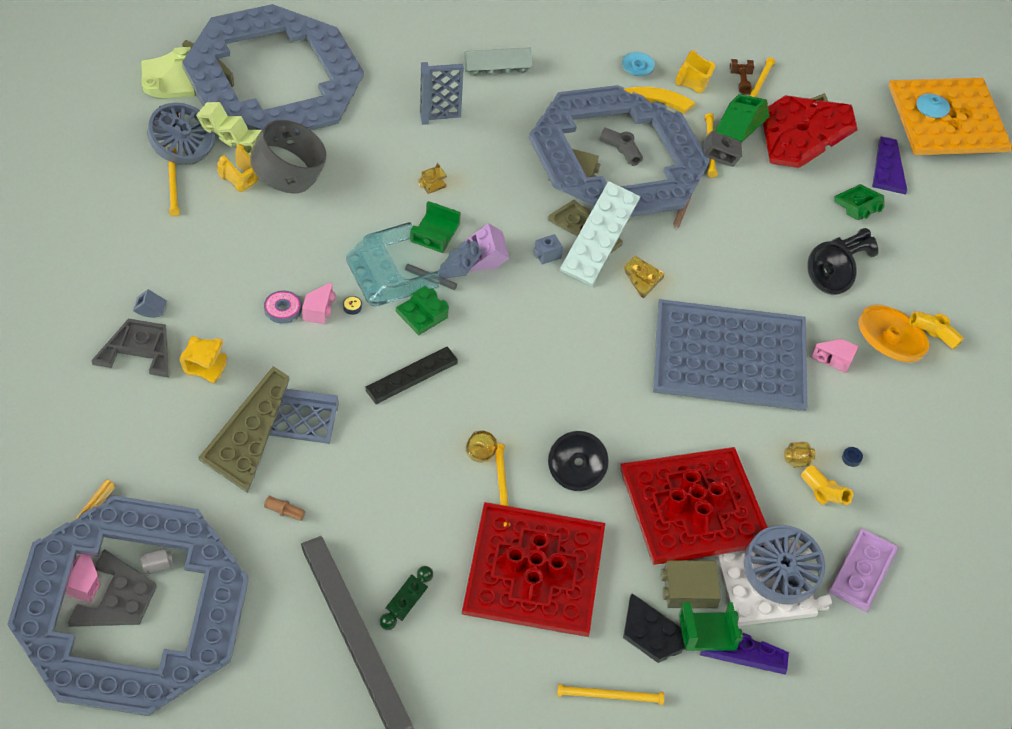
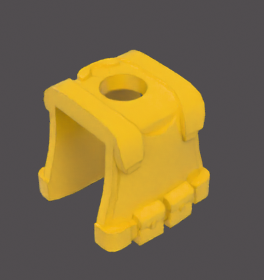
(695, 72)
(229, 172)
(204, 358)

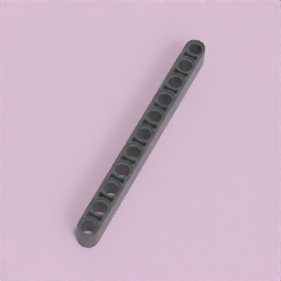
(355, 635)

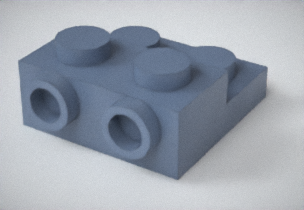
(460, 260)

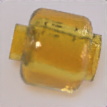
(799, 454)

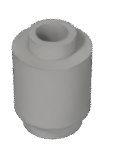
(156, 561)

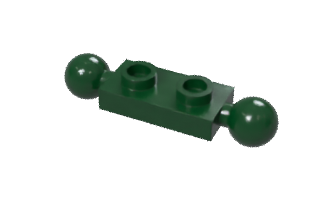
(406, 597)

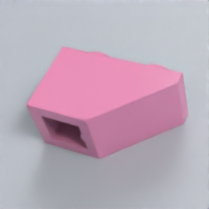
(317, 304)
(836, 354)
(83, 579)

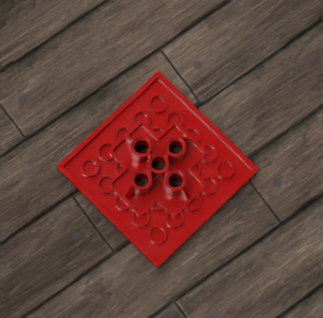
(693, 504)
(502, 586)

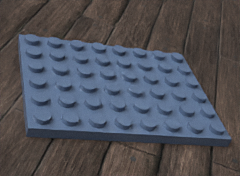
(731, 355)

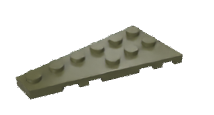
(242, 440)

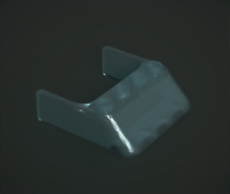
(377, 272)

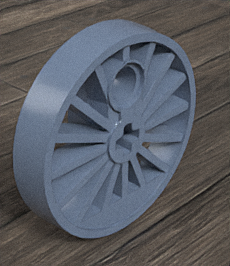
(176, 130)
(785, 565)

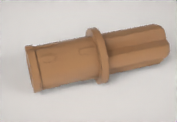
(284, 508)

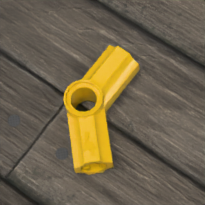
(937, 327)
(825, 489)

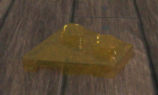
(642, 275)

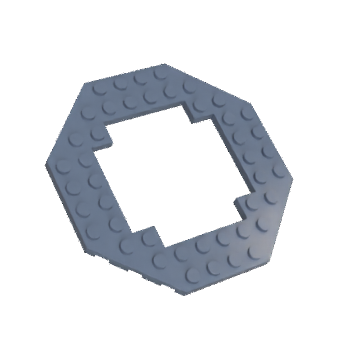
(326, 41)
(672, 128)
(120, 685)

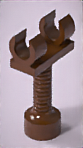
(742, 69)

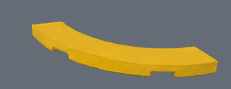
(665, 96)

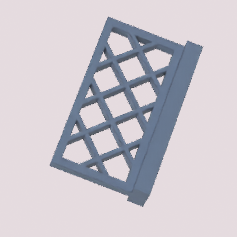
(427, 93)
(307, 400)

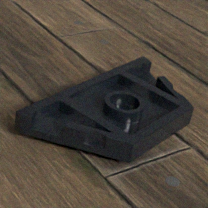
(652, 631)

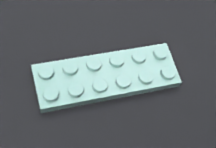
(600, 234)

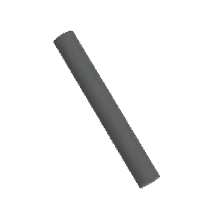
(442, 281)

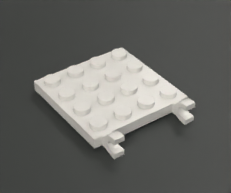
(753, 607)

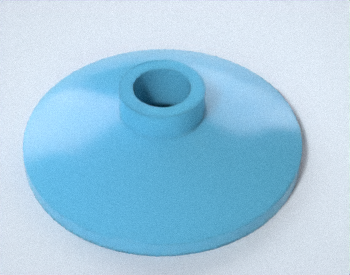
(638, 64)
(933, 105)

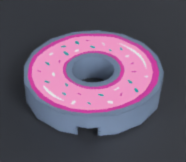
(280, 298)

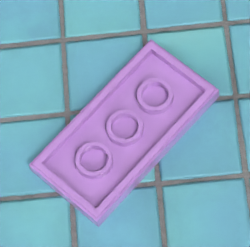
(863, 570)

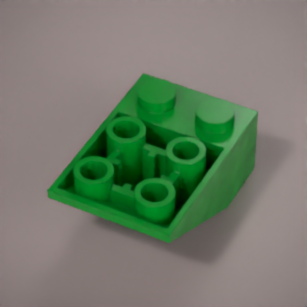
(743, 117)

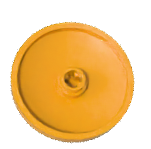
(891, 333)

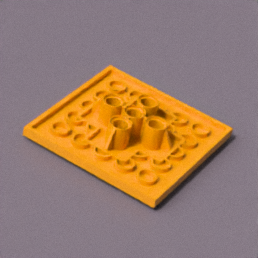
(969, 126)

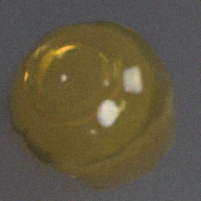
(481, 446)

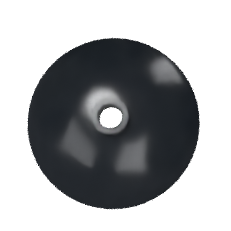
(839, 266)
(574, 446)

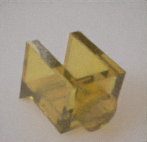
(432, 179)

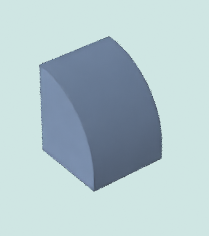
(149, 304)

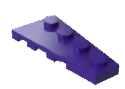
(888, 167)
(754, 655)

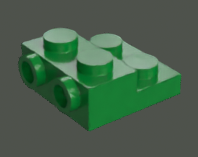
(860, 201)
(423, 310)

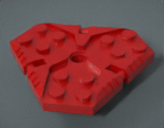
(803, 128)

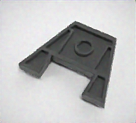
(140, 340)
(124, 599)

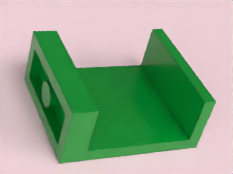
(436, 227)
(710, 630)

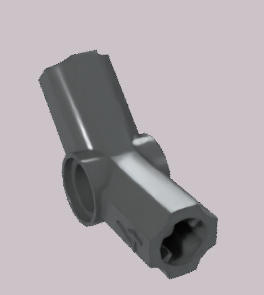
(624, 143)

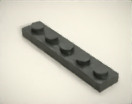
(411, 375)

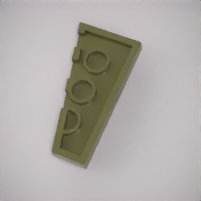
(572, 219)

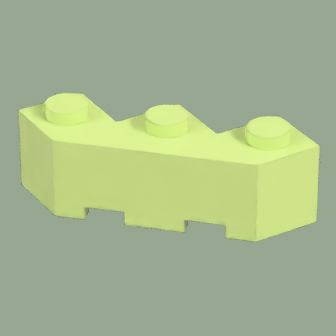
(229, 128)

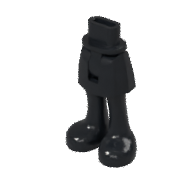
(866, 242)

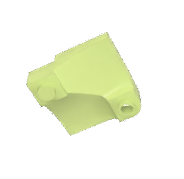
(165, 76)

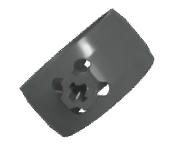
(275, 170)

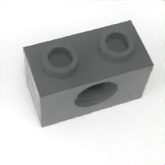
(722, 148)

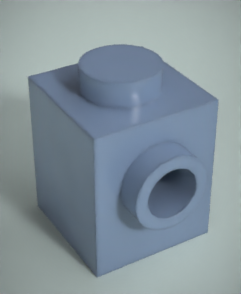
(548, 249)

